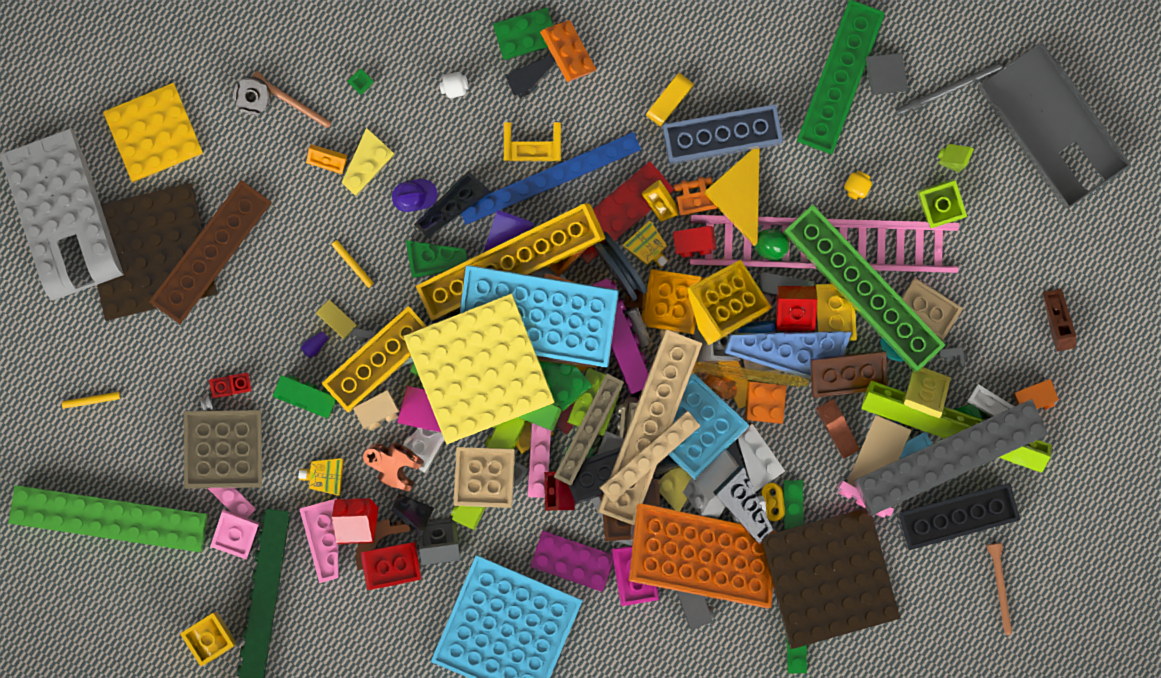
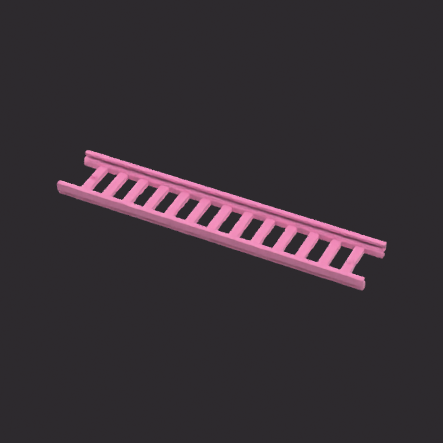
(843, 224)

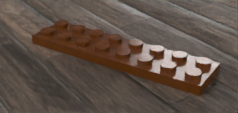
(210, 252)

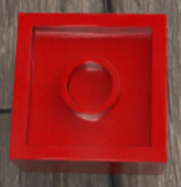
(796, 308)

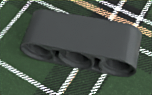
(769, 282)

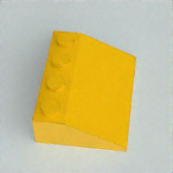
(726, 302)

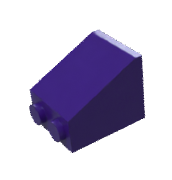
(506, 228)

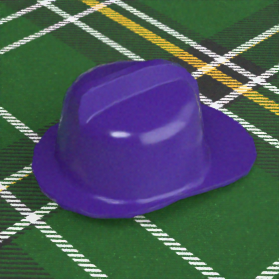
(414, 195)

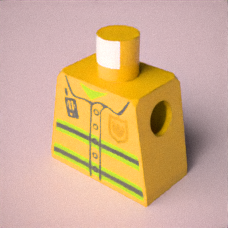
(647, 245)
(324, 476)

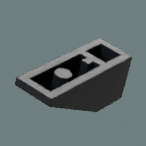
(527, 78)

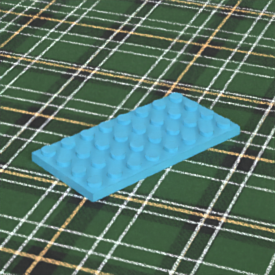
(560, 316)

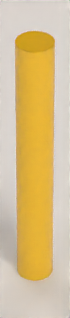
(352, 263)
(90, 400)

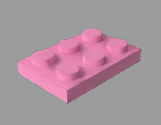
(850, 491)

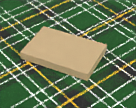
(932, 307)

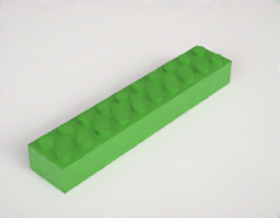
(864, 288)
(108, 518)

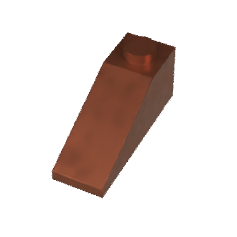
(1059, 320)
(837, 428)

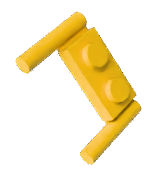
(532, 150)

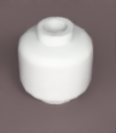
(454, 85)

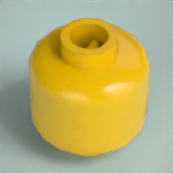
(858, 185)

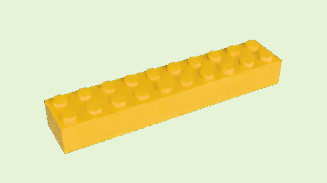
(521, 255)

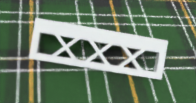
(987, 401)

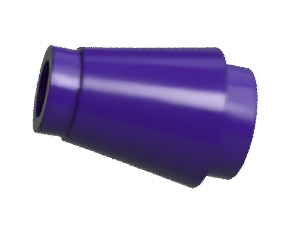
(314, 344)

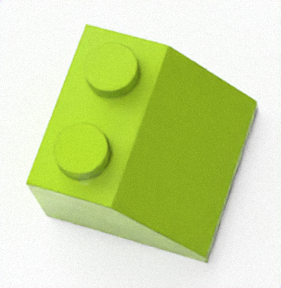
(941, 203)

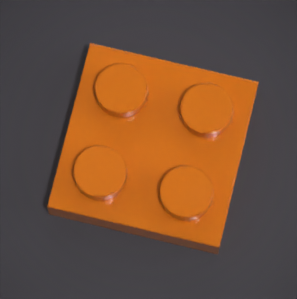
(765, 402)

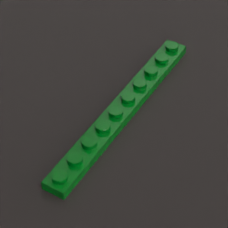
(794, 517)

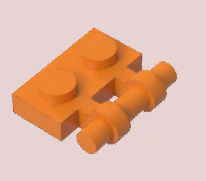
(694, 202)

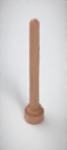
(294, 103)
(995, 551)

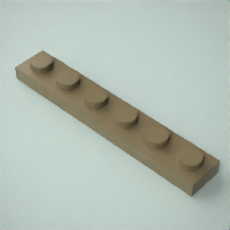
(588, 429)

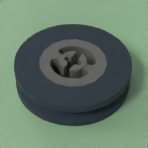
(620, 267)

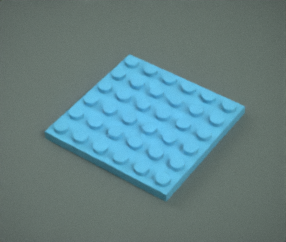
(505, 625)

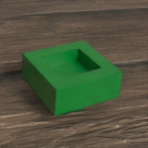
(360, 82)

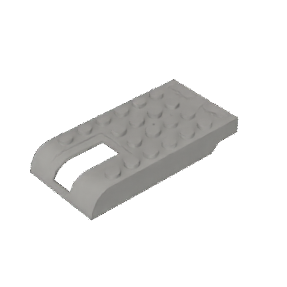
(61, 170)

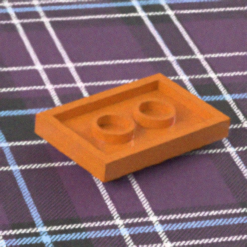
(568, 50)

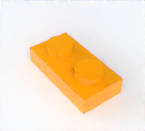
(326, 159)

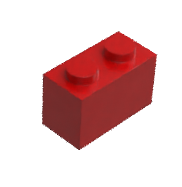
(694, 241)

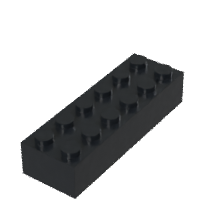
(958, 516)

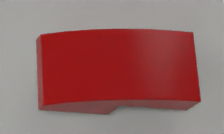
(230, 385)

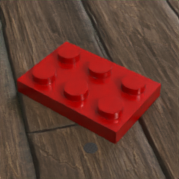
(390, 565)

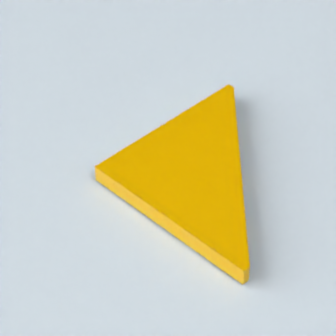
(738, 195)

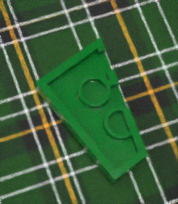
(433, 259)

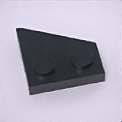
(412, 512)

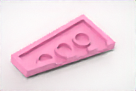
(322, 539)

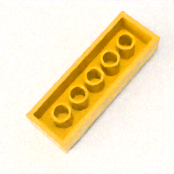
(373, 362)

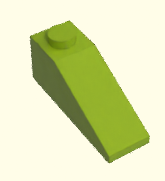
(955, 157)

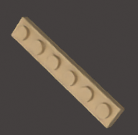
(649, 456)

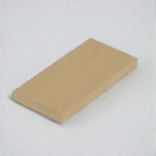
(881, 447)

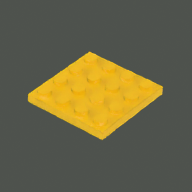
(153, 132)

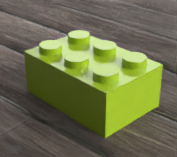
(583, 403)

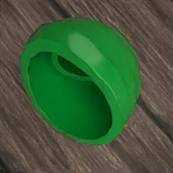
(772, 244)

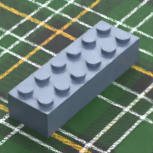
(722, 134)

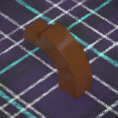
(383, 529)

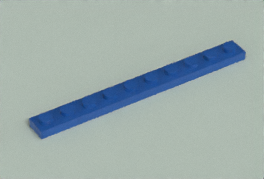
(552, 177)

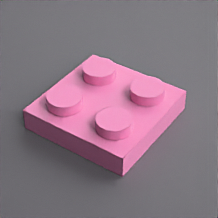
(234, 534)

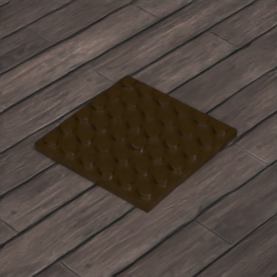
(149, 239)
(830, 578)

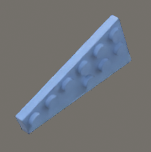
(787, 350)

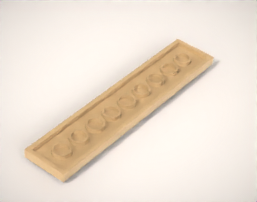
(652, 416)

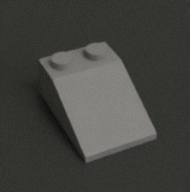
(701, 489)

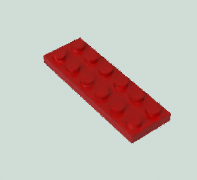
(625, 205)

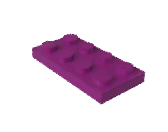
(572, 561)

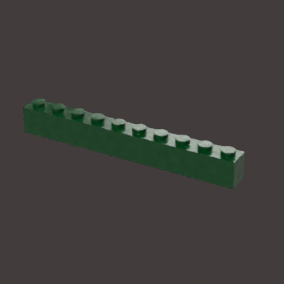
(264, 594)

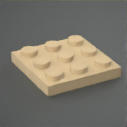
(484, 477)

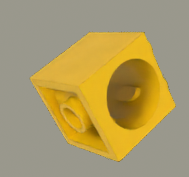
(208, 638)

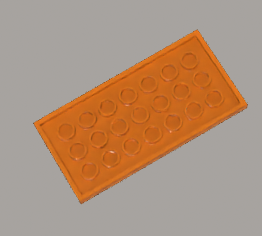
(699, 556)

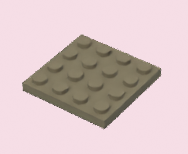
(222, 449)

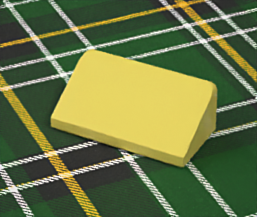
(336, 319)

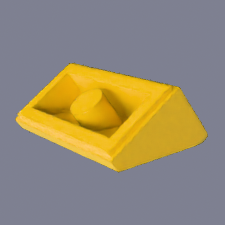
(660, 201)

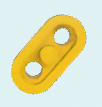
(773, 501)

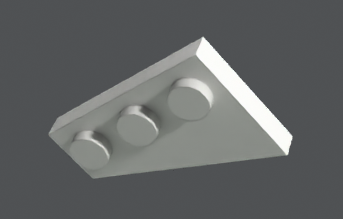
(758, 458)

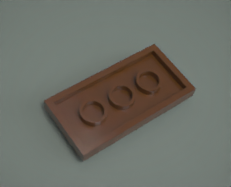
(847, 373)

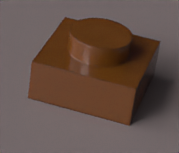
(639, 302)

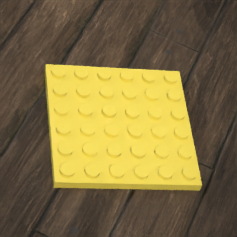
(479, 369)

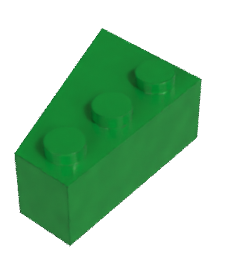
(305, 396)

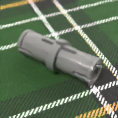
(639, 327)

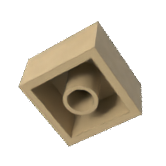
(376, 411)

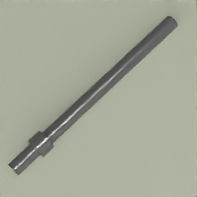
(915, 104)

